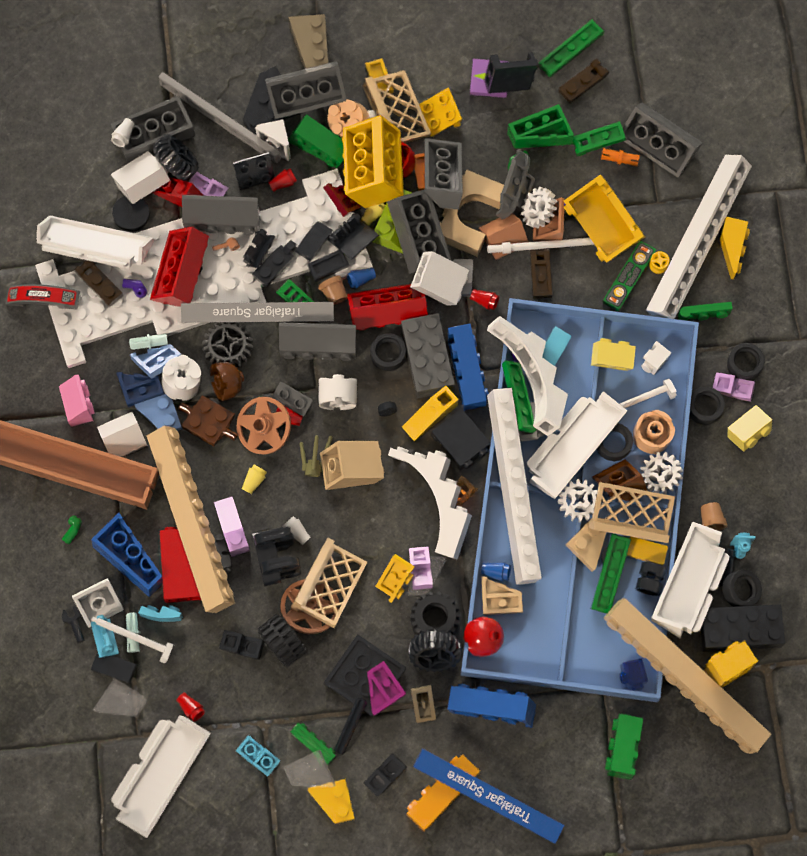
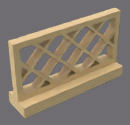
(377, 103)
(634, 529)
(314, 575)

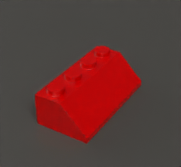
(179, 266)
(386, 306)

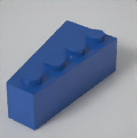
(466, 367)
(125, 553)
(492, 704)

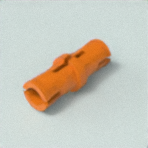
(620, 157)

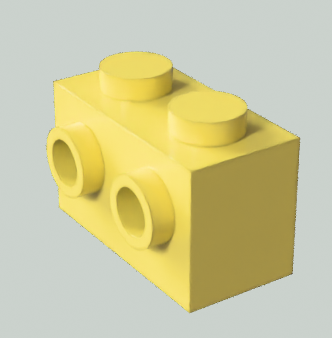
(613, 355)
(750, 428)

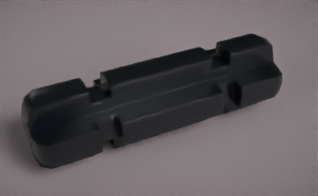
(730, 565)

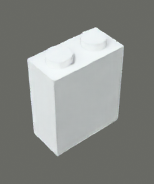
(140, 177)
(440, 278)

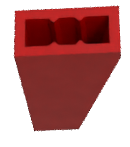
(176, 571)

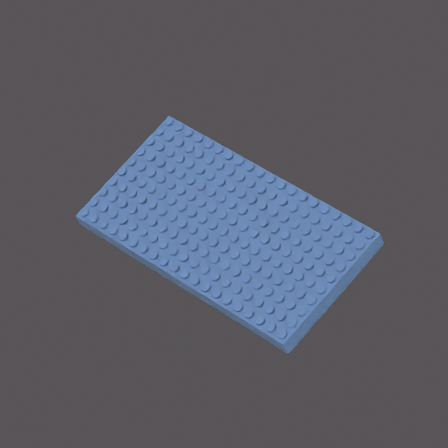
(558, 635)

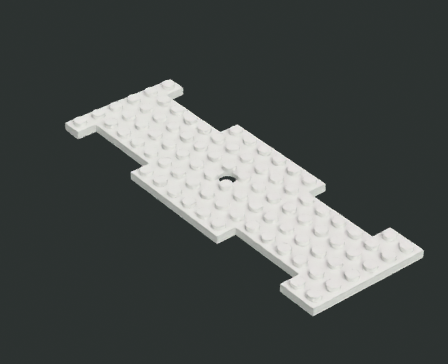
(221, 279)

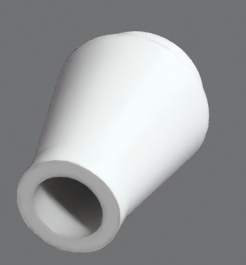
(122, 134)
(297, 529)

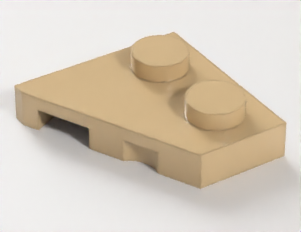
(587, 545)
(499, 598)

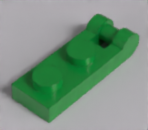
(599, 138)
(705, 311)

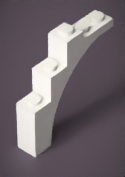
(529, 351)
(452, 521)

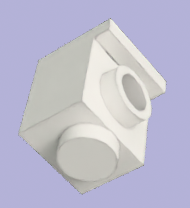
(655, 358)

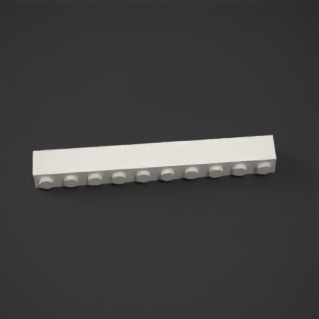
(699, 237)
(514, 486)

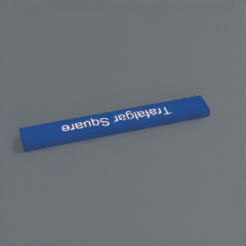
(488, 796)

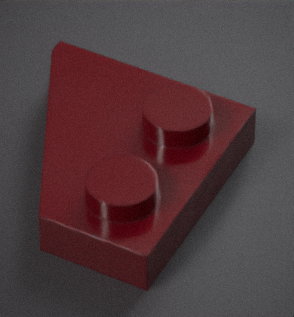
(344, 204)

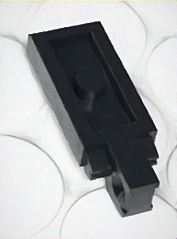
(275, 264)

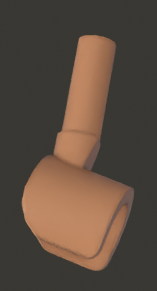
(231, 243)

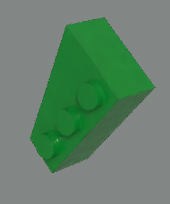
(541, 129)
(318, 141)
(624, 746)

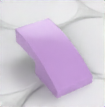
(207, 186)
(733, 387)
(422, 571)

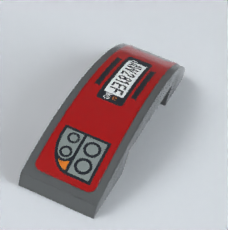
(43, 295)

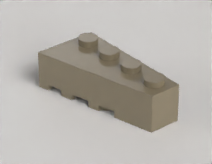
(310, 39)

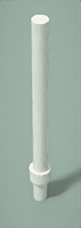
(507, 247)

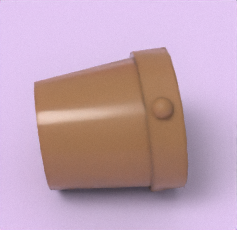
(334, 289)
(713, 516)

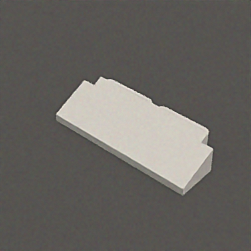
(93, 242)
(578, 438)
(693, 575)
(163, 766)

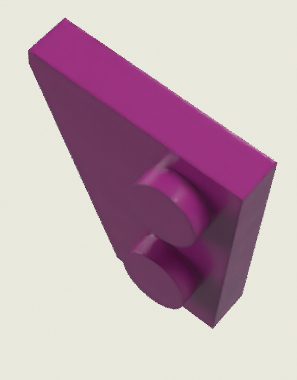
(383, 688)

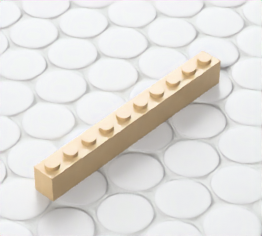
(190, 519)
(687, 676)

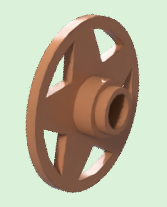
(263, 425)
(294, 616)

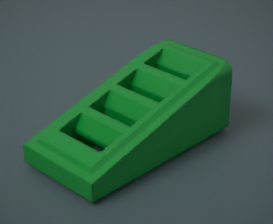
(286, 298)

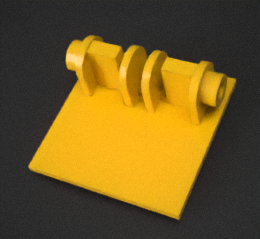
(440, 112)

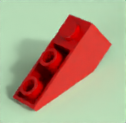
(174, 189)

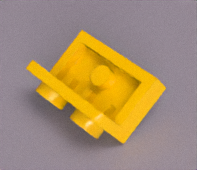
(394, 577)

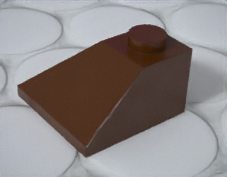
(622, 475)

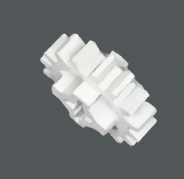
(539, 207)
(654, 468)
(581, 506)

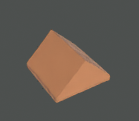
(554, 229)
(502, 231)

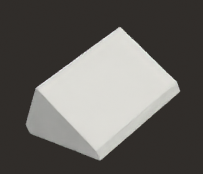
(275, 135)
(122, 435)
(97, 601)

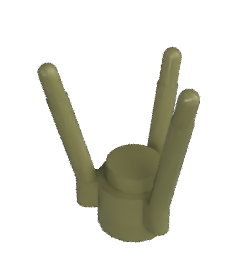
(313, 467)

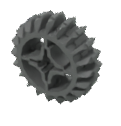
(235, 343)

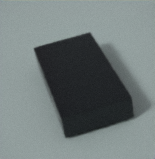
(328, 265)

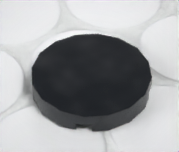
(129, 215)

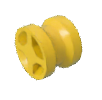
(660, 258)

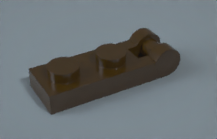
(583, 81)
(541, 273)
(99, 283)

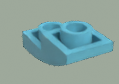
(555, 345)
(166, 614)
(257, 755)

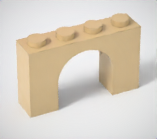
(474, 189)

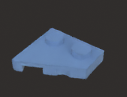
(156, 358)
(160, 412)

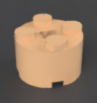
(340, 113)
(663, 428)

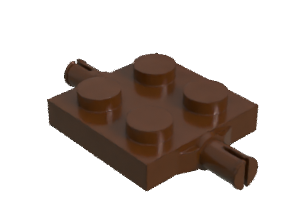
(208, 421)

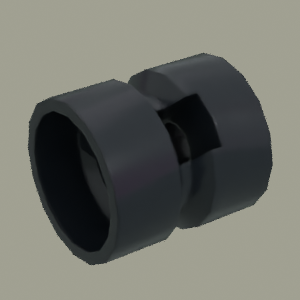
(649, 585)

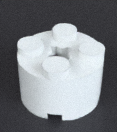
(181, 378)
(337, 393)

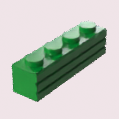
(312, 743)

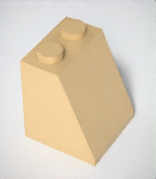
(351, 464)

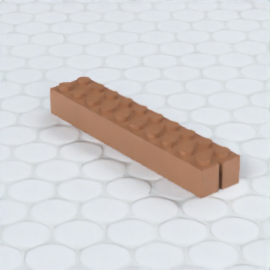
(77, 465)

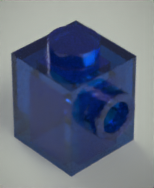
(633, 674)

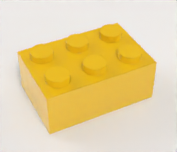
(731, 664)

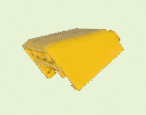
(604, 219)

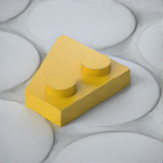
(334, 801)

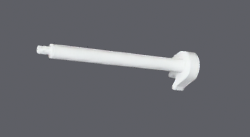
(667, 387)
(165, 649)

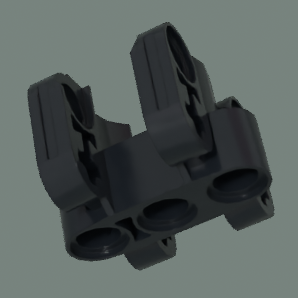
(267, 545)

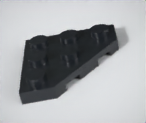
(259, 107)

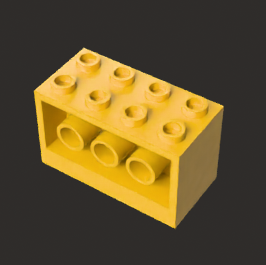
(372, 161)

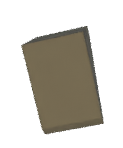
(423, 704)

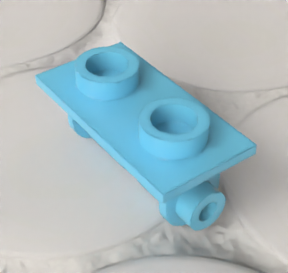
(742, 544)
(104, 639)

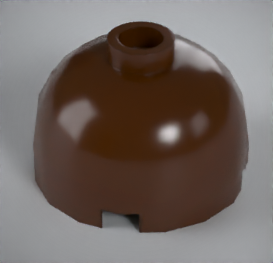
(226, 380)

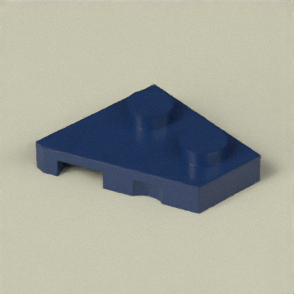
(139, 388)

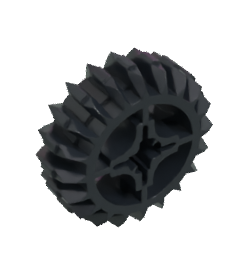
(175, 157)
(434, 651)

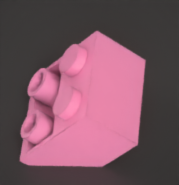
(75, 401)

